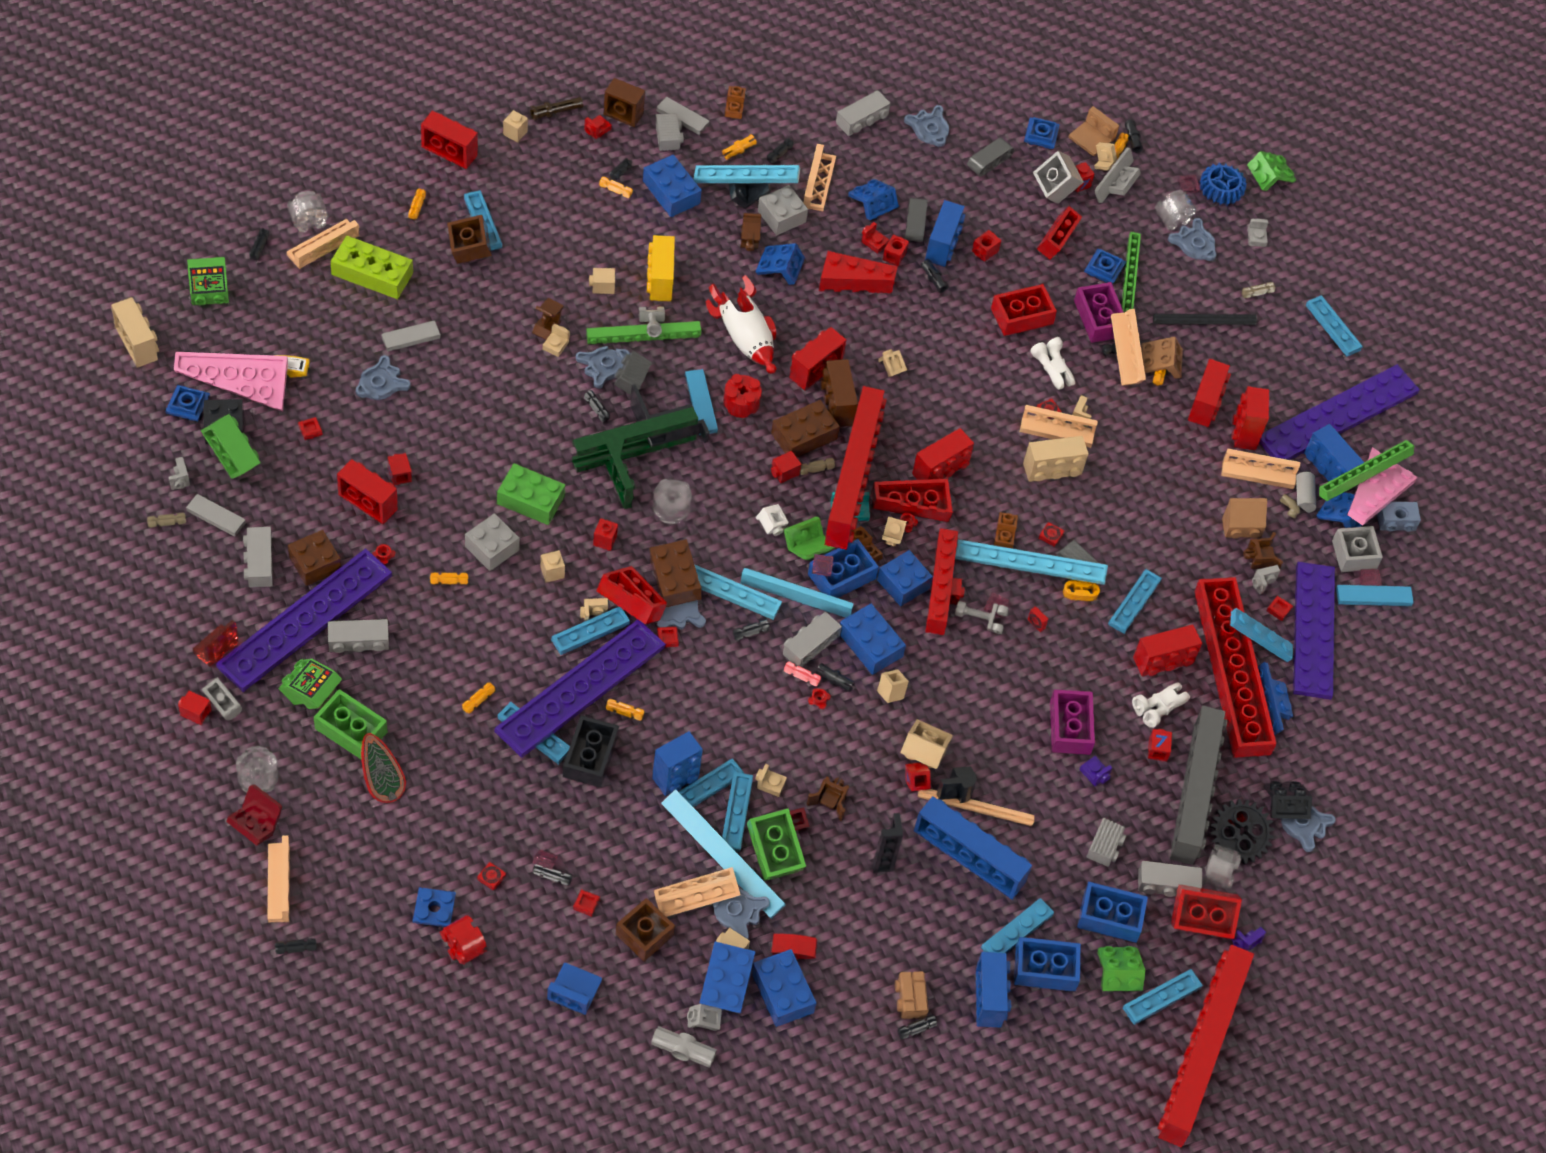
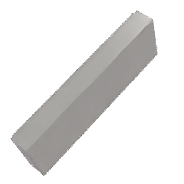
(688, 118)
(410, 336)
(216, 515)

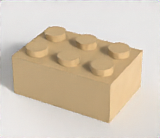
(135, 332)
(1055, 458)

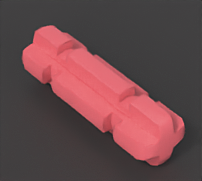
(802, 673)

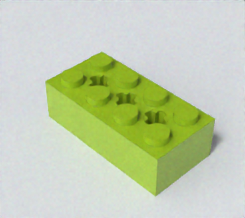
(372, 267)

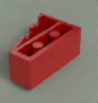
(632, 594)

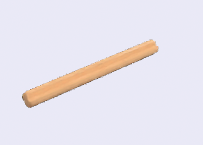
(983, 808)

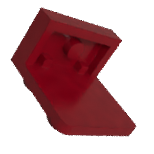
(257, 816)

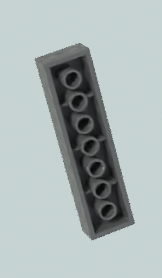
(1198, 785)

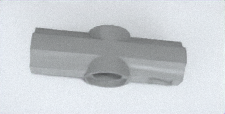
(684, 1046)

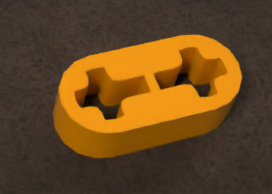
(1081, 590)

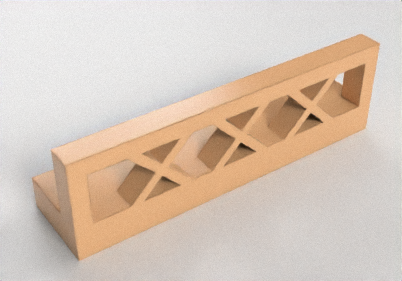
(810, 189)
(323, 243)
(1128, 347)
(1057, 428)
(1259, 471)
(278, 881)
(697, 892)

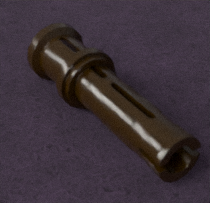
(550, 109)

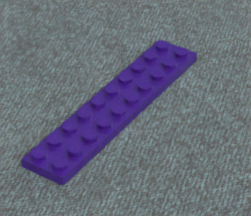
(1340, 411)
(303, 620)
(579, 688)

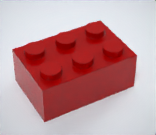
(449, 139)
(1023, 309)
(811, 360)
(1210, 393)
(1250, 418)
(944, 457)
(367, 491)
(1167, 650)
(1206, 911)

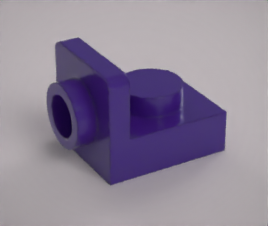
(1096, 771)
(1250, 940)

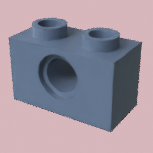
(1399, 516)

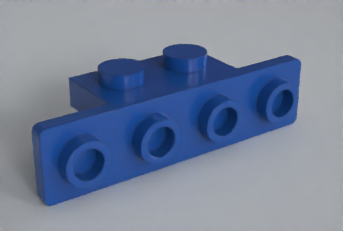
(1276, 698)

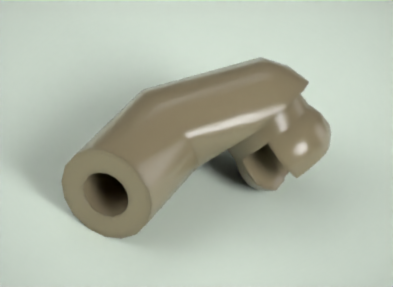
(1292, 504)

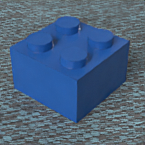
(904, 578)

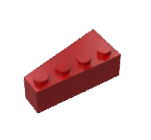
(856, 274)
(918, 497)

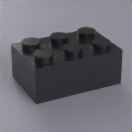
(590, 751)

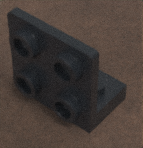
(748, 193)
(1289, 800)

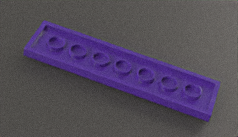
(1314, 630)

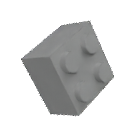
(1058, 177)
(782, 210)
(492, 542)
(1357, 548)

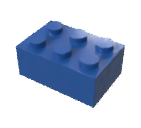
(672, 185)
(945, 233)
(1331, 453)
(849, 570)
(872, 639)
(677, 763)
(1112, 912)
(1047, 964)
(727, 977)
(783, 987)
(992, 989)

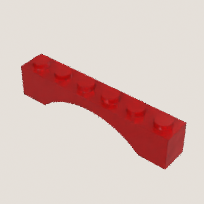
(942, 581)

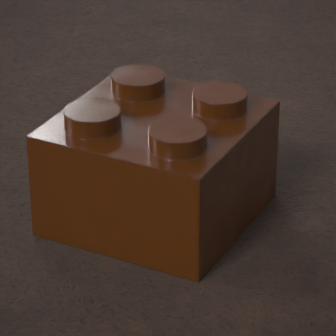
(624, 102)
(469, 239)
(314, 557)
(645, 929)

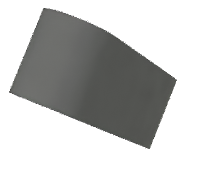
(990, 157)
(916, 220)

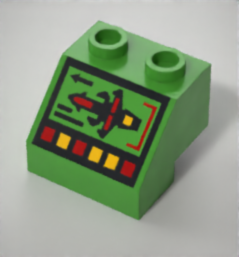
(208, 281)
(309, 683)

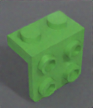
(1269, 168)
(807, 539)
(1121, 969)

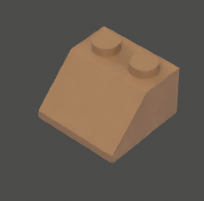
(1245, 517)

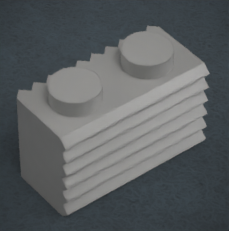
(668, 131)
(1106, 841)

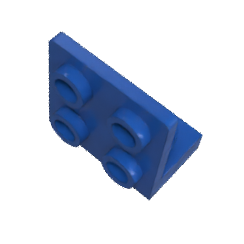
(876, 197)
(782, 259)
(1338, 509)
(574, 988)

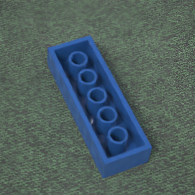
(972, 847)

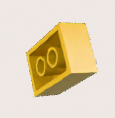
(661, 268)

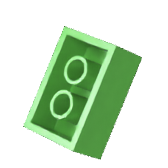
(231, 446)
(531, 494)
(348, 721)
(776, 844)

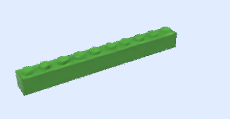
(1130, 271)
(639, 333)
(1366, 470)

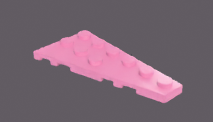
(249, 376)
(1379, 491)

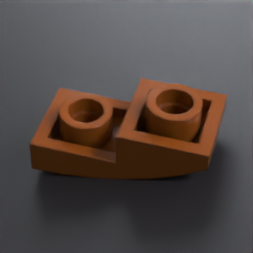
(735, 102)
(1005, 530)
(866, 540)

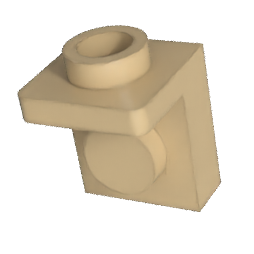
(1106, 156)
(557, 340)
(893, 362)
(1081, 408)
(894, 531)
(593, 607)
(770, 781)

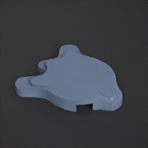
(929, 126)
(1195, 241)
(602, 363)
(381, 381)
(680, 614)
(1306, 829)
(740, 911)

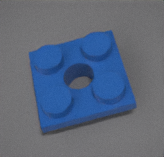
(1035, 137)
(1104, 273)
(187, 410)
(430, 897)

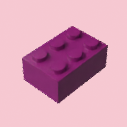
(1095, 308)
(1072, 722)

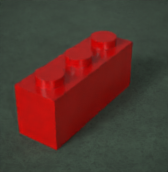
(1059, 232)

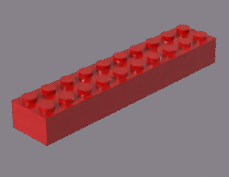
(855, 467)
(1234, 669)
(1204, 1045)

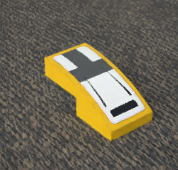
(297, 366)

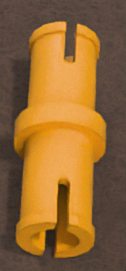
(739, 147)

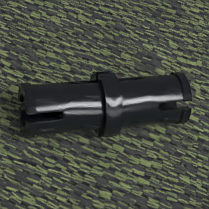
(1134, 136)
(939, 282)
(835, 677)

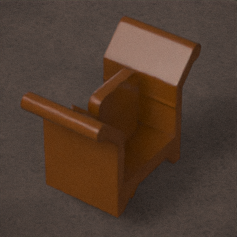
(750, 231)
(551, 315)
(1262, 553)
(832, 794)

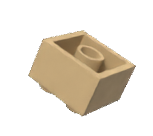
(926, 744)

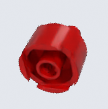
(742, 395)
(463, 940)

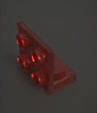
(217, 643)

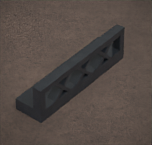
(888, 846)

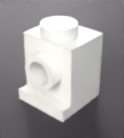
(773, 519)

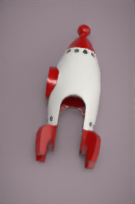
(748, 328)

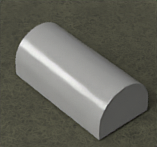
(1306, 491)
(222, 699)

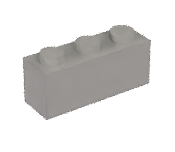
(863, 113)
(258, 557)
(358, 635)
(811, 639)
(1164, 878)

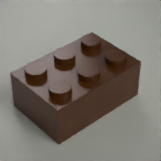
(839, 392)
(805, 429)
(675, 573)

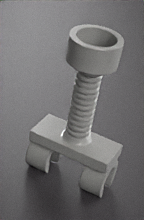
(653, 317)
(962, 610)

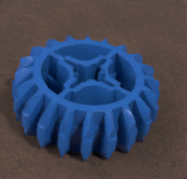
(1223, 184)

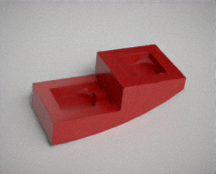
(802, 946)

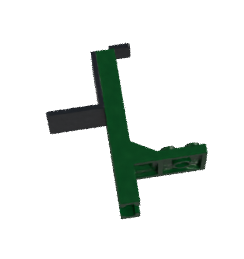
(635, 439)

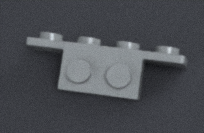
(1119, 177)

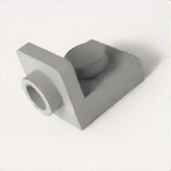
(1257, 232)
(181, 477)
(1265, 576)
(704, 1016)

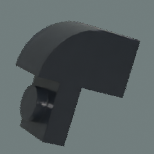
(959, 786)

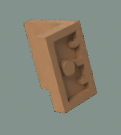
(1094, 130)
(1163, 355)

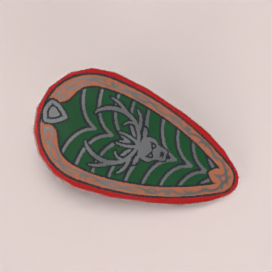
(381, 770)

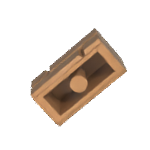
(912, 995)

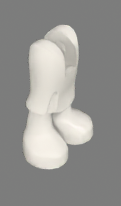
(1056, 367)
(1164, 701)

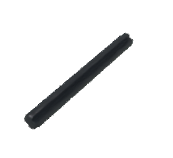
(1222, 319)

